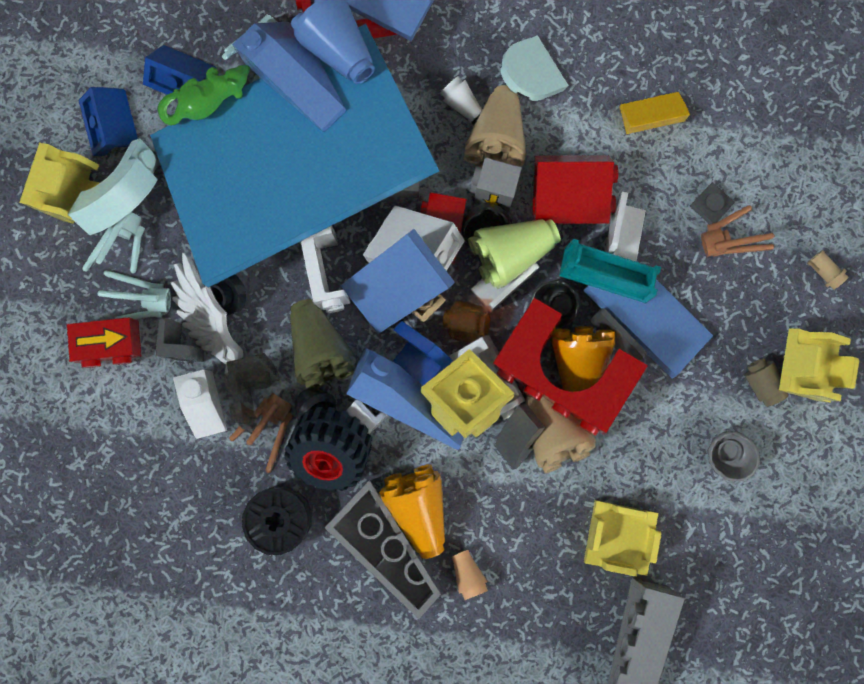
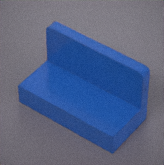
(171, 69)
(107, 119)
(420, 355)

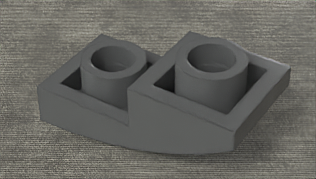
(518, 435)

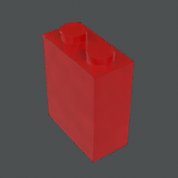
(574, 188)

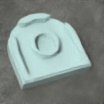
(531, 70)

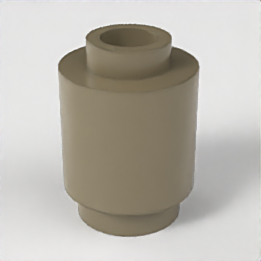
(765, 382)

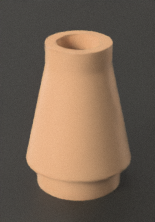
(468, 575)

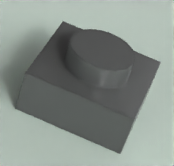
(712, 204)

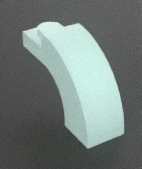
(119, 192)

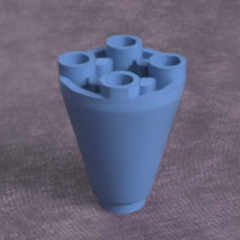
(334, 37)

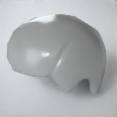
(733, 456)

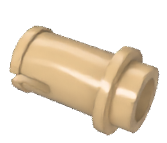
(828, 270)

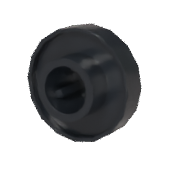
(230, 294)

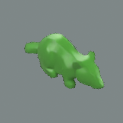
(203, 97)

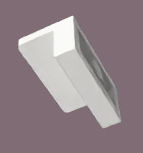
(625, 230)
(493, 297)

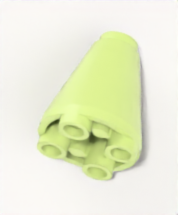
(512, 248)

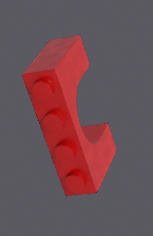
(594, 406)

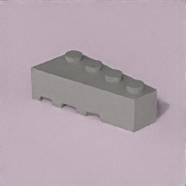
(380, 546)
(645, 633)

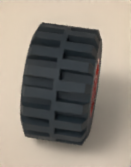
(328, 449)

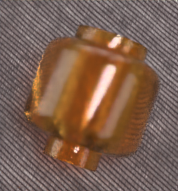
(467, 321)

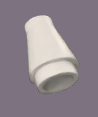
(460, 98)

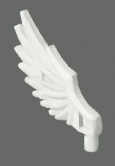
(203, 313)

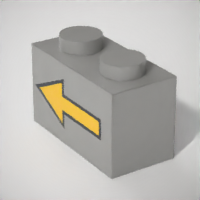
(495, 183)

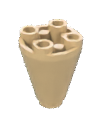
(498, 131)
(560, 438)

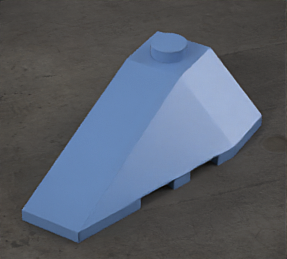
(291, 71)
(397, 394)

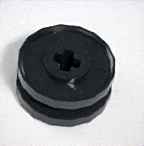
(261, 530)

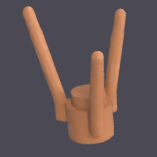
(718, 242)
(272, 410)

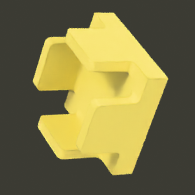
(57, 181)
(814, 365)
(467, 396)
(622, 539)

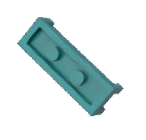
(609, 272)

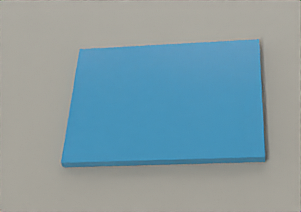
(269, 177)

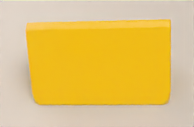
(654, 112)

